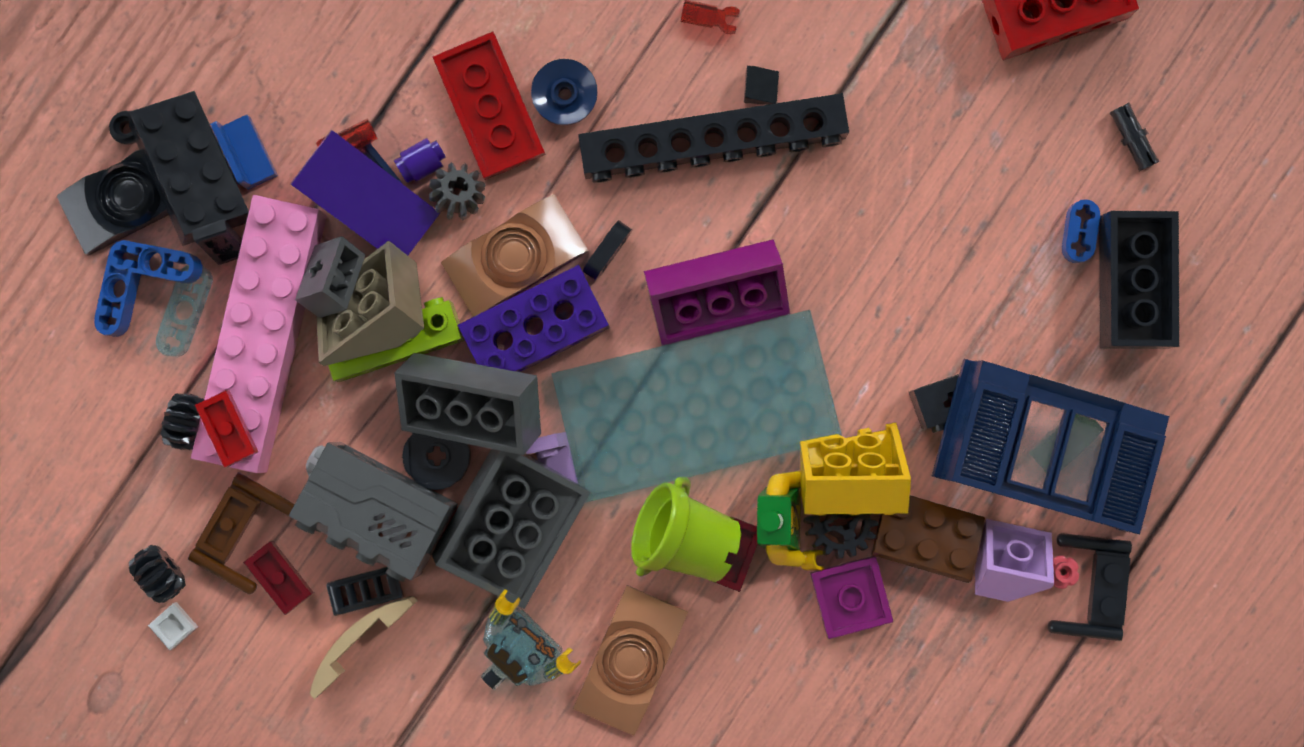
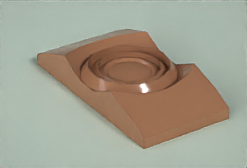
(514, 255)
(630, 660)

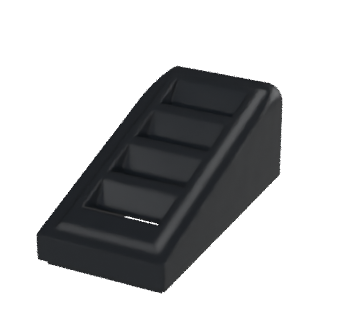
(336, 596)

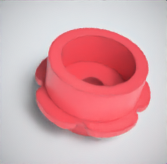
(1071, 568)

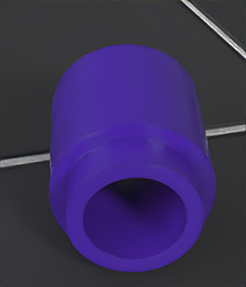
(420, 160)

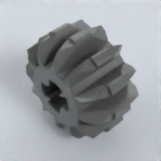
(445, 186)

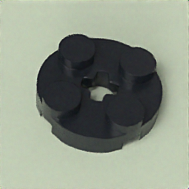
(425, 471)

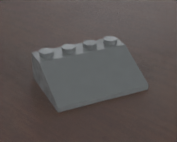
(510, 525)

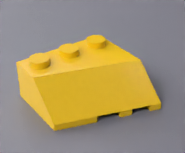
(855, 474)

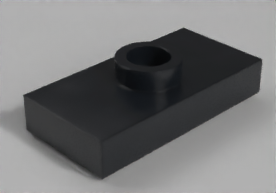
(218, 241)

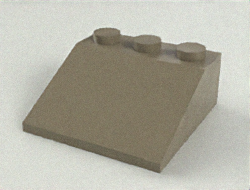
(381, 311)

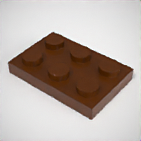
(931, 539)

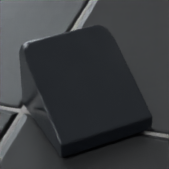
(761, 85)

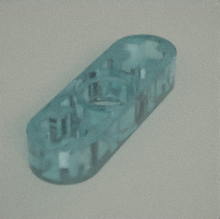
(170, 315)

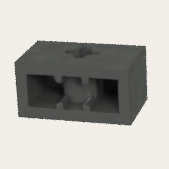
(330, 277)

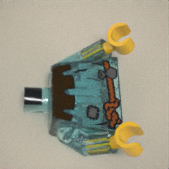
(521, 648)

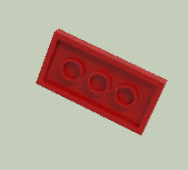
(489, 105)

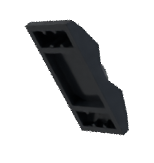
(112, 203)

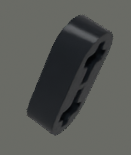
(607, 250)

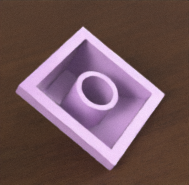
(1013, 561)

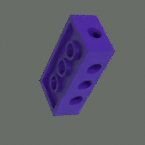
(538, 302)

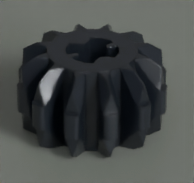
(181, 421)
(157, 574)

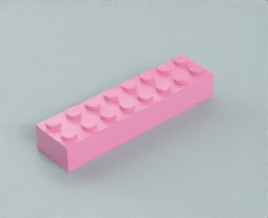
(262, 323)

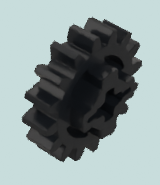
(844, 535)

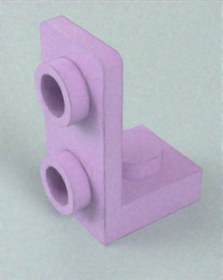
(555, 453)

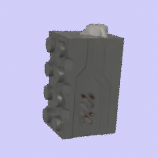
(371, 510)

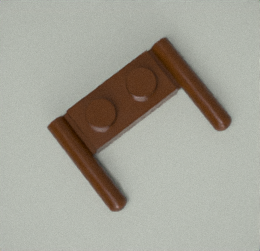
(229, 525)

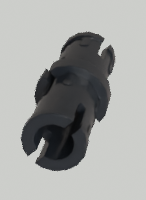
(1134, 137)

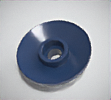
(562, 75)

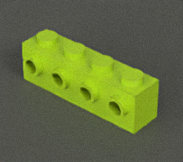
(439, 332)

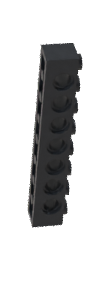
(827, 109)

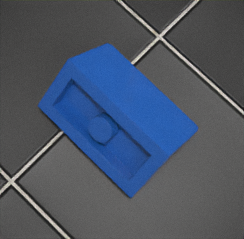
(244, 152)

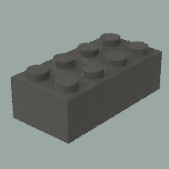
(468, 403)

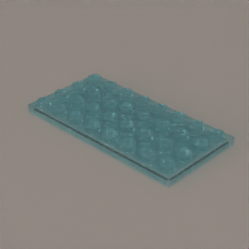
(696, 405)

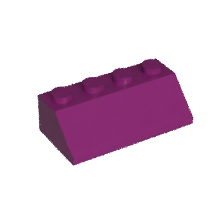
(718, 292)

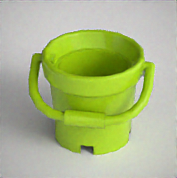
(682, 534)

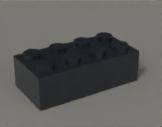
(187, 165)
(1139, 279)

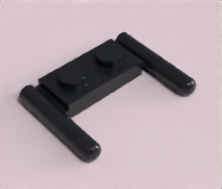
(1107, 588)

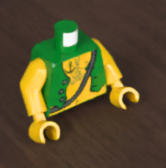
(780, 522)

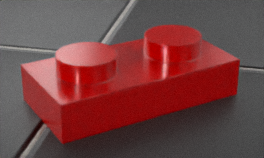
(226, 428)

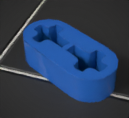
(1089, 231)

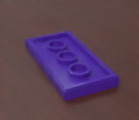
(364, 195)

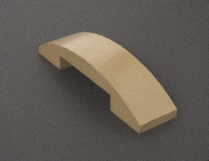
(329, 668)

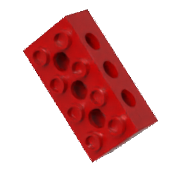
(1050, 23)

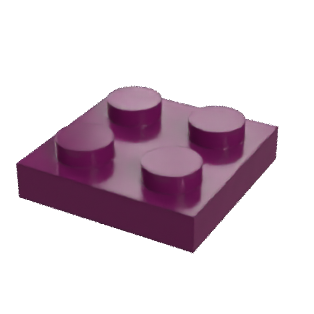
(851, 597)

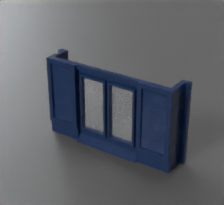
(1051, 445)

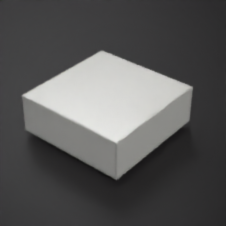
(173, 626)

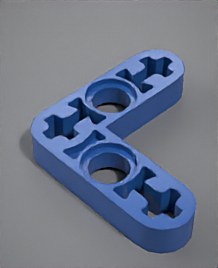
(130, 273)

